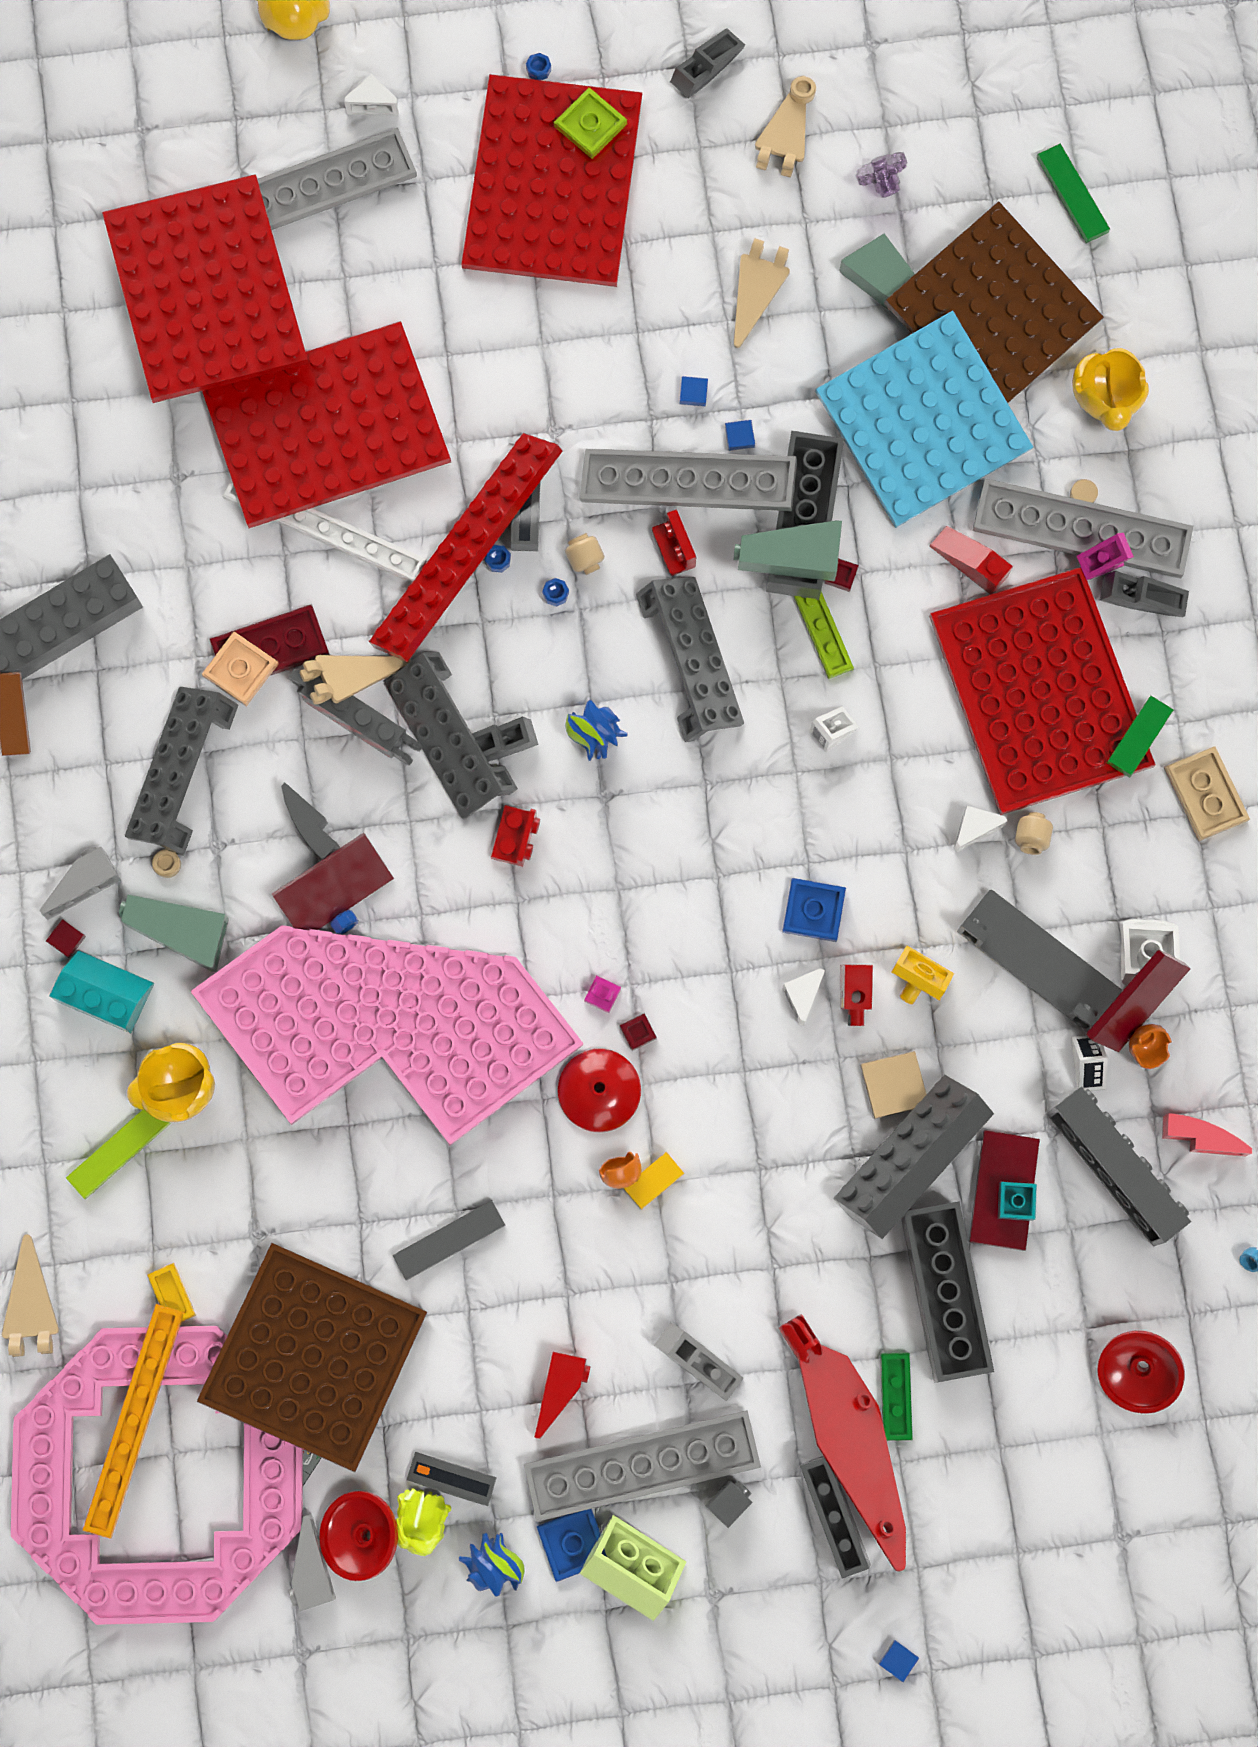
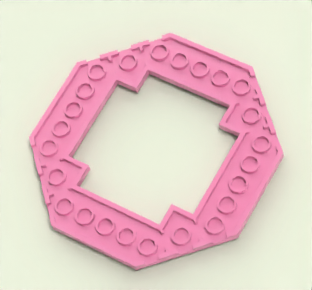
(156, 1589)

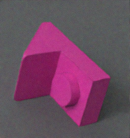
(1105, 556)

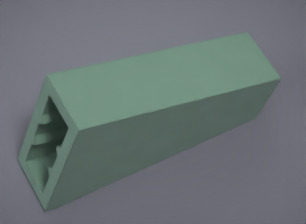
(877, 269)
(793, 551)
(183, 929)

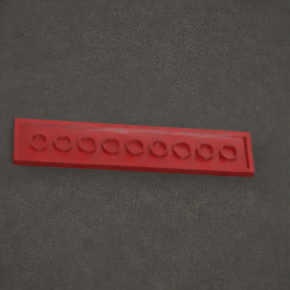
(465, 547)

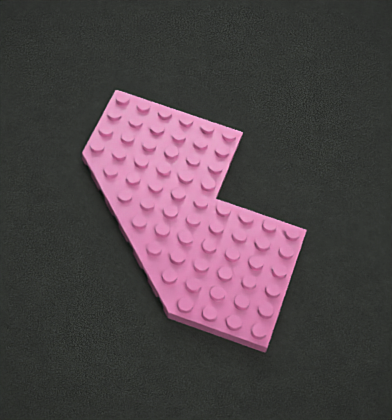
(447, 1022)

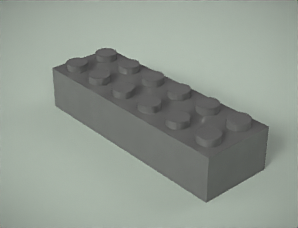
(812, 500)
(65, 617)
(913, 1156)
(1119, 1167)
(947, 1292)

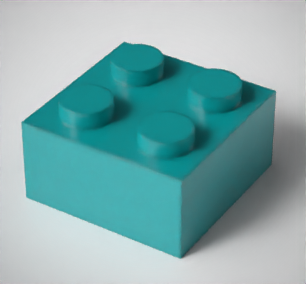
(1017, 1201)

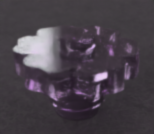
(883, 173)

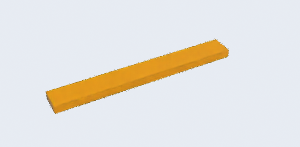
(133, 1421)

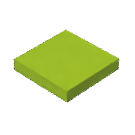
(590, 123)

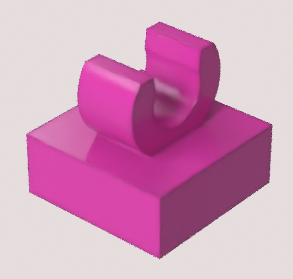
(602, 994)

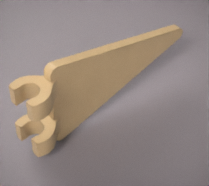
(784, 136)
(757, 287)
(347, 674)
(29, 1305)

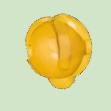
(293, 17)
(1110, 387)
(173, 1083)

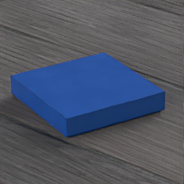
(814, 910)
(569, 1542)

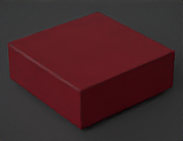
(845, 575)
(65, 938)
(638, 1032)

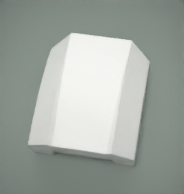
(1142, 940)

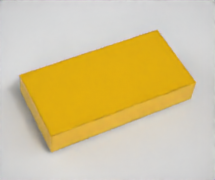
(654, 1180)
(171, 1290)

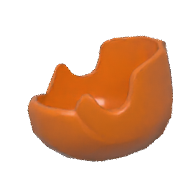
(1150, 1046)
(621, 1171)

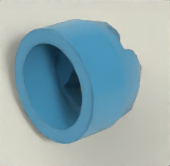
(1248, 1263)

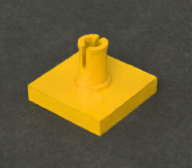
(921, 975)

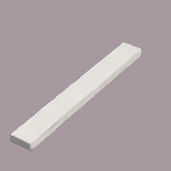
(349, 540)

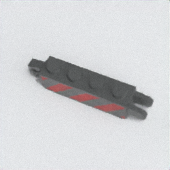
(360, 720)

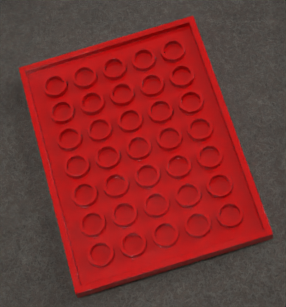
(538, 196)
(204, 288)
(327, 426)
(1038, 688)

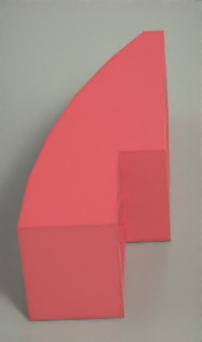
(1203, 1136)

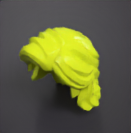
(420, 1521)

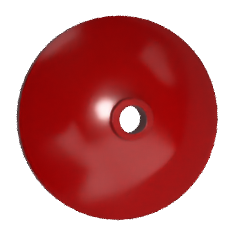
(599, 1110)
(1138, 1387)
(345, 1536)

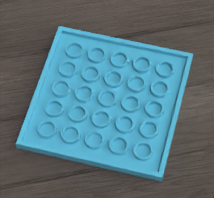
(924, 419)

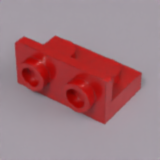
(674, 544)
(514, 836)

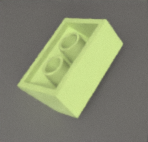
(634, 1569)

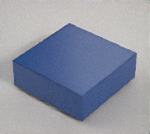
(693, 391)
(740, 435)
(898, 1661)

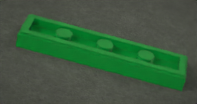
(1073, 193)

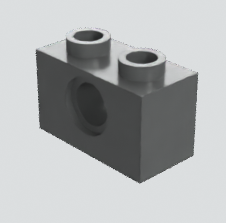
(730, 1502)

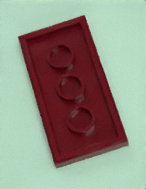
(286, 638)
(333, 885)
(1138, 1000)
(1001, 1160)

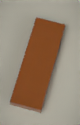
(13, 717)

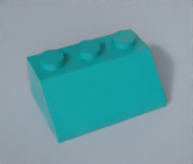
(102, 991)

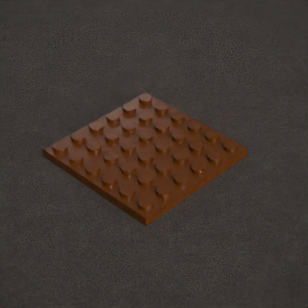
(1005, 296)
(312, 1357)

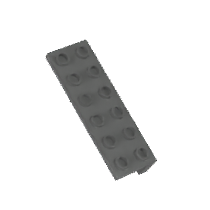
(695, 653)
(445, 735)
(174, 765)
(1039, 960)

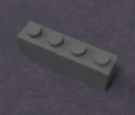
(835, 1517)

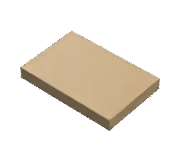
(1207, 793)

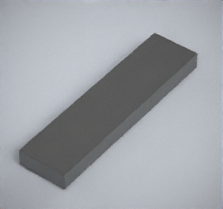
(449, 1240)

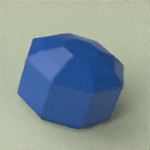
(538, 66)
(498, 559)
(555, 592)
(344, 922)

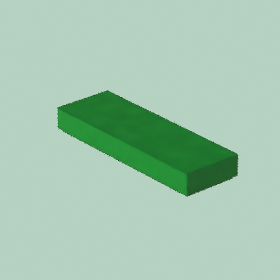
(1140, 736)
(896, 1396)

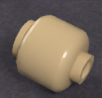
(584, 554)
(1034, 833)

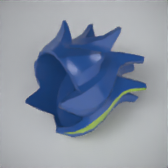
(594, 729)
(493, 1565)

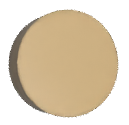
(802, 90)
(1084, 490)
(166, 863)

